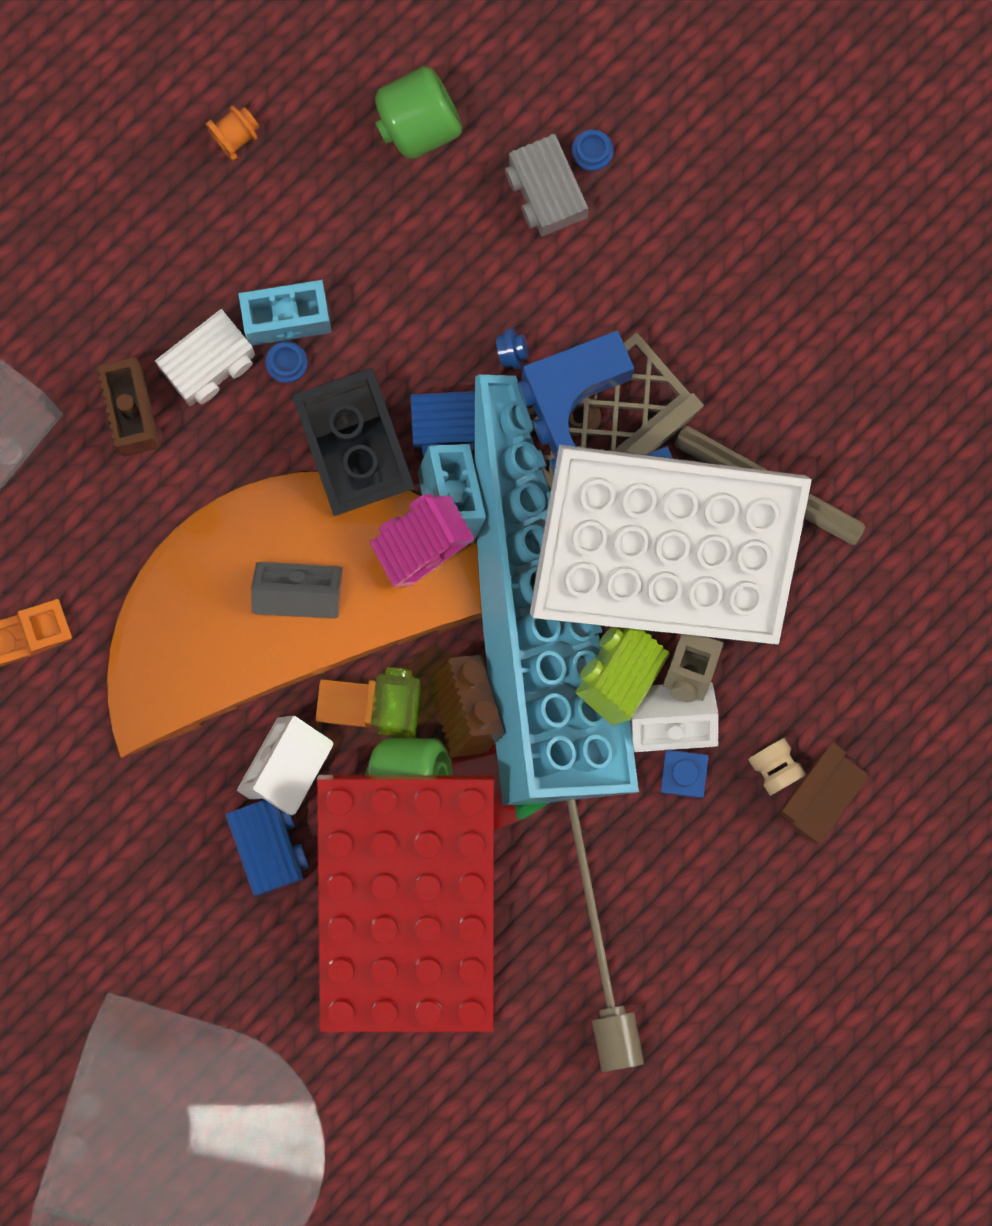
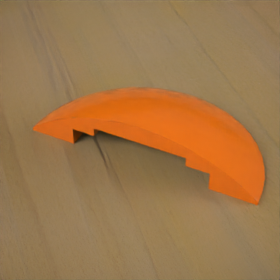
(188, 624)

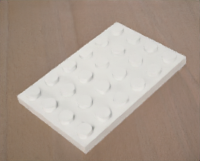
(669, 545)

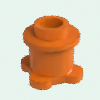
(233, 130)

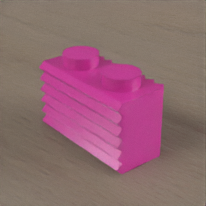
(421, 539)

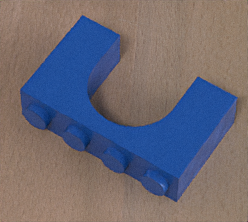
(566, 379)

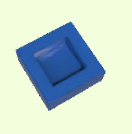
(684, 774)

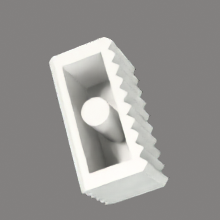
(206, 359)

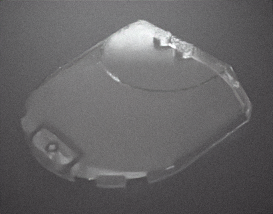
(181, 1129)

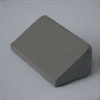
(296, 590)

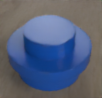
(592, 150)
(512, 349)
(286, 362)

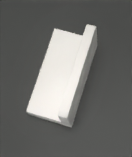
(674, 724)
(286, 764)

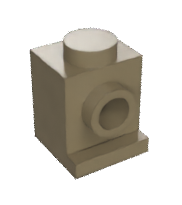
(692, 667)

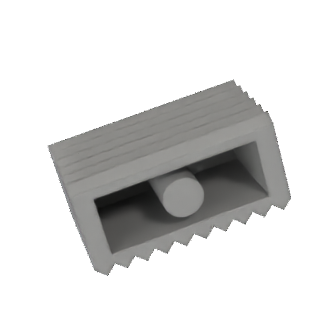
(546, 185)

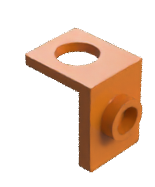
(346, 703)

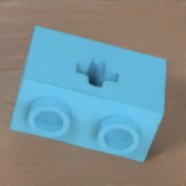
(285, 312)
(451, 472)

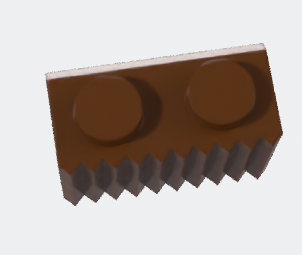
(128, 407)
(466, 706)

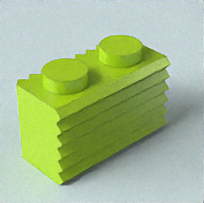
(621, 673)

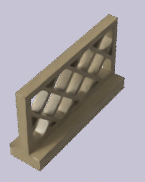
(657, 429)

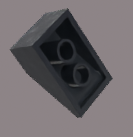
(353, 442)

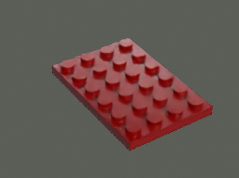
(406, 903)

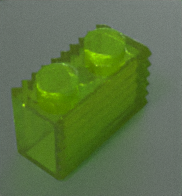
(396, 703)

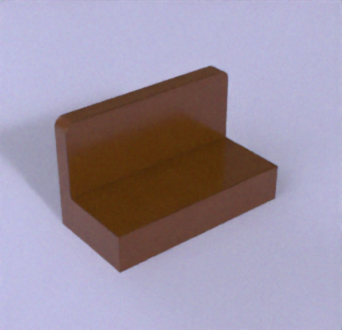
(823, 793)

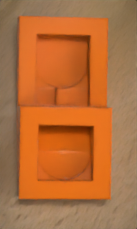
(32, 632)

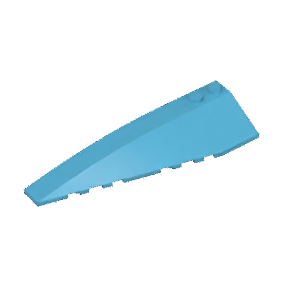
(553, 738)

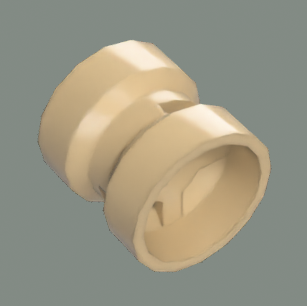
(772, 758)

